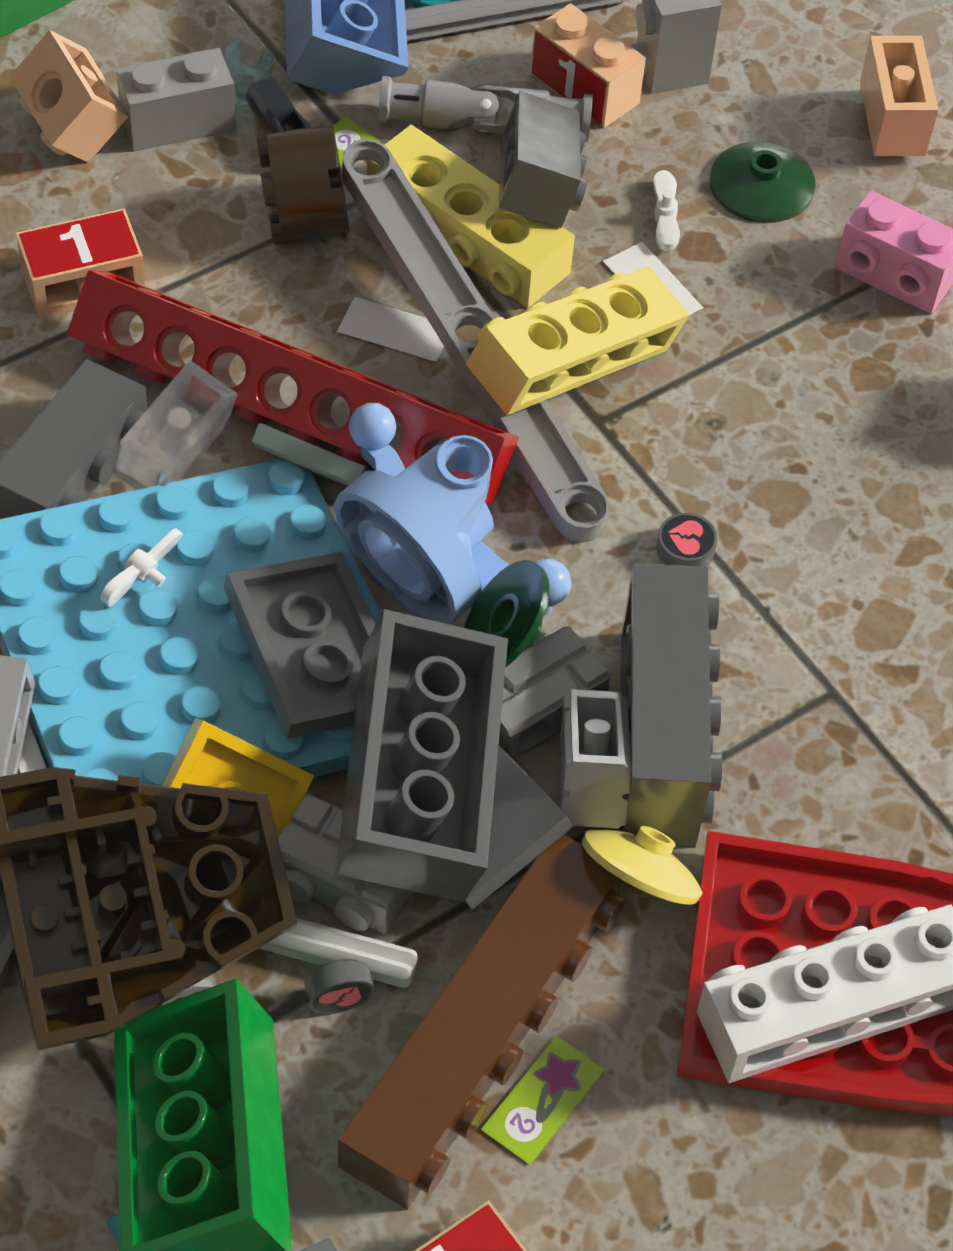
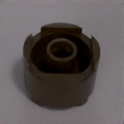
(303, 184)

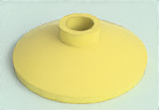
(644, 862)

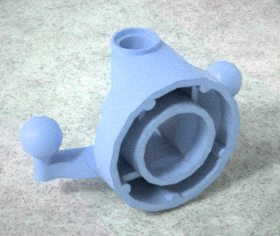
(423, 526)

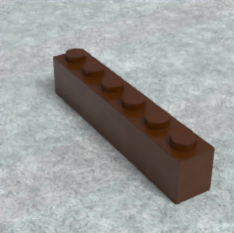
(478, 1023)

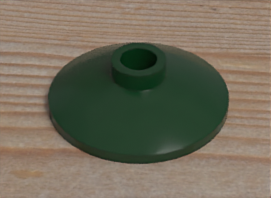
(762, 182)
(512, 606)

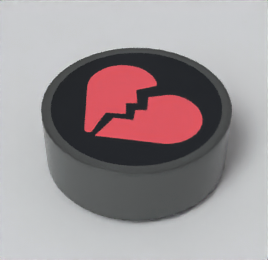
(686, 540)
(339, 986)

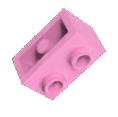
(898, 252)

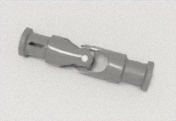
(456, 106)

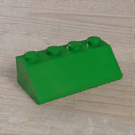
(201, 1127)

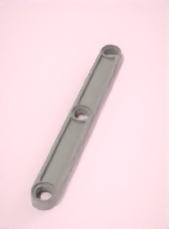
(451, 301)

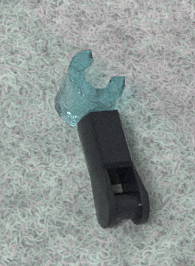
(259, 90)

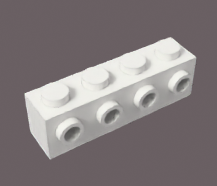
(830, 993)

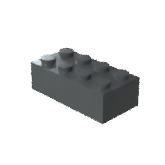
(670, 700)
(423, 757)

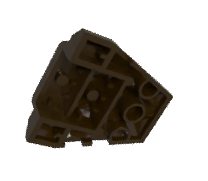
(131, 893)

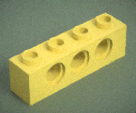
(505, 248)
(575, 339)

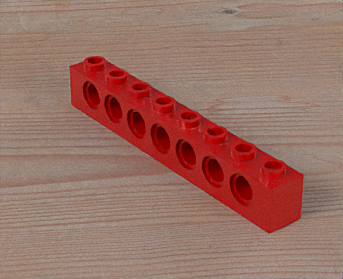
(111, 303)

